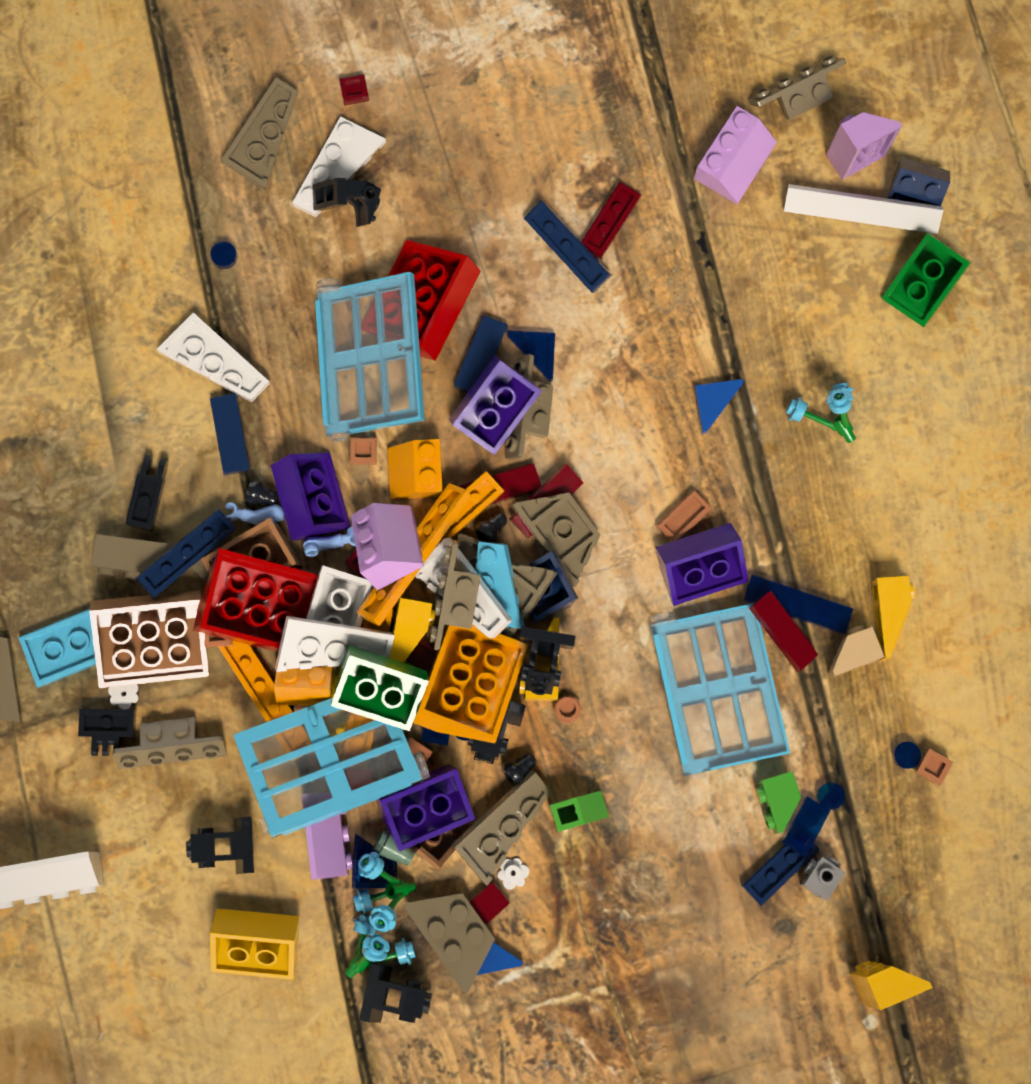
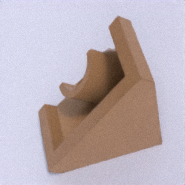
(438, 849)

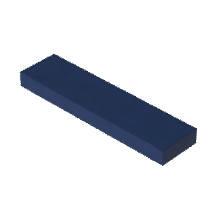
(567, 246)
(185, 553)

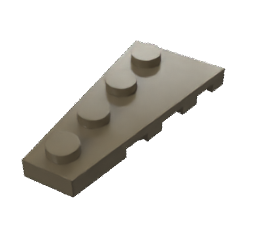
(260, 138)
(495, 832)

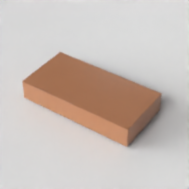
(684, 517)

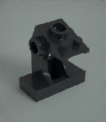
(339, 191)
(545, 644)
(490, 751)
(202, 846)
(413, 1000)

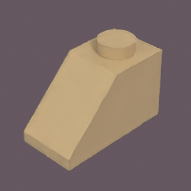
(856, 650)

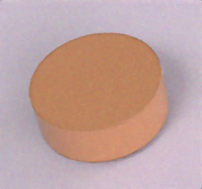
(567, 709)

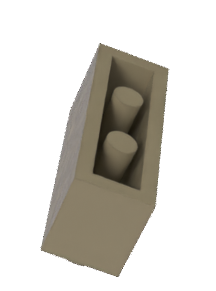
(125, 555)

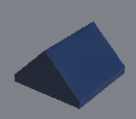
(560, 592)

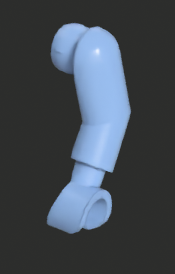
(255, 517)
(313, 545)

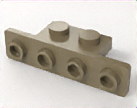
(803, 91)
(536, 419)
(458, 598)
(168, 743)

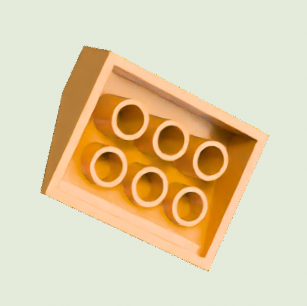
(470, 684)

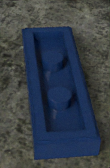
(481, 352)
(230, 434)
(776, 873)

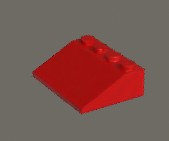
(441, 289)
(251, 598)

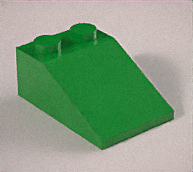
(926, 279)

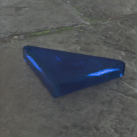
(537, 344)

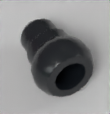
(260, 494)
(490, 528)
(517, 770)

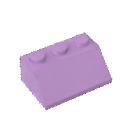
(861, 142)
(735, 155)
(386, 542)
(328, 848)

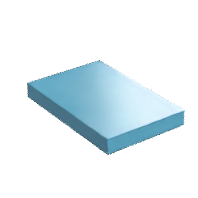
(60, 649)

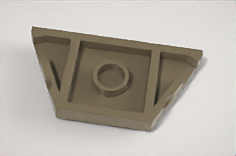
(562, 527)
(530, 585)
(454, 934)

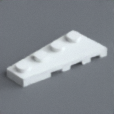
(341, 157)
(210, 356)
(488, 613)
(320, 643)

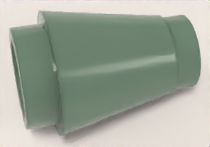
(386, 848)

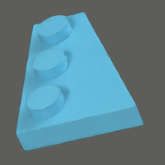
(497, 573)

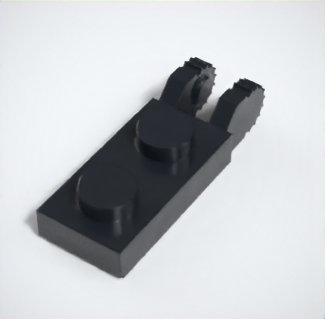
(147, 495)

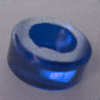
(224, 255)
(906, 755)
(830, 795)

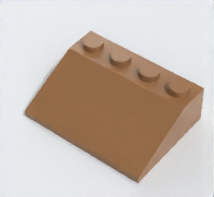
(147, 639)

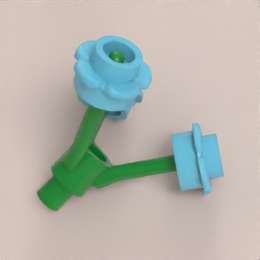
(839, 403)
(383, 916)
(375, 948)

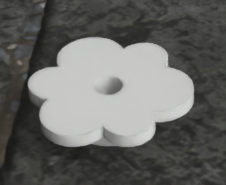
(126, 701)
(509, 881)

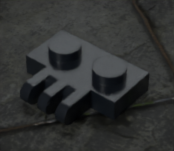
(106, 727)

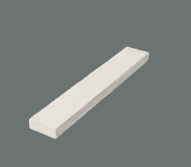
(863, 209)

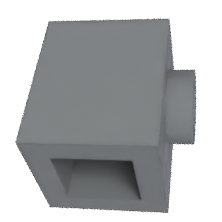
(822, 876)

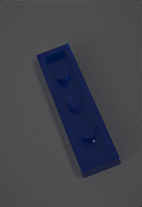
(802, 605)

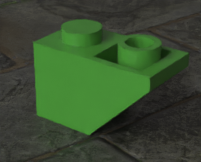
(780, 798)
(578, 811)

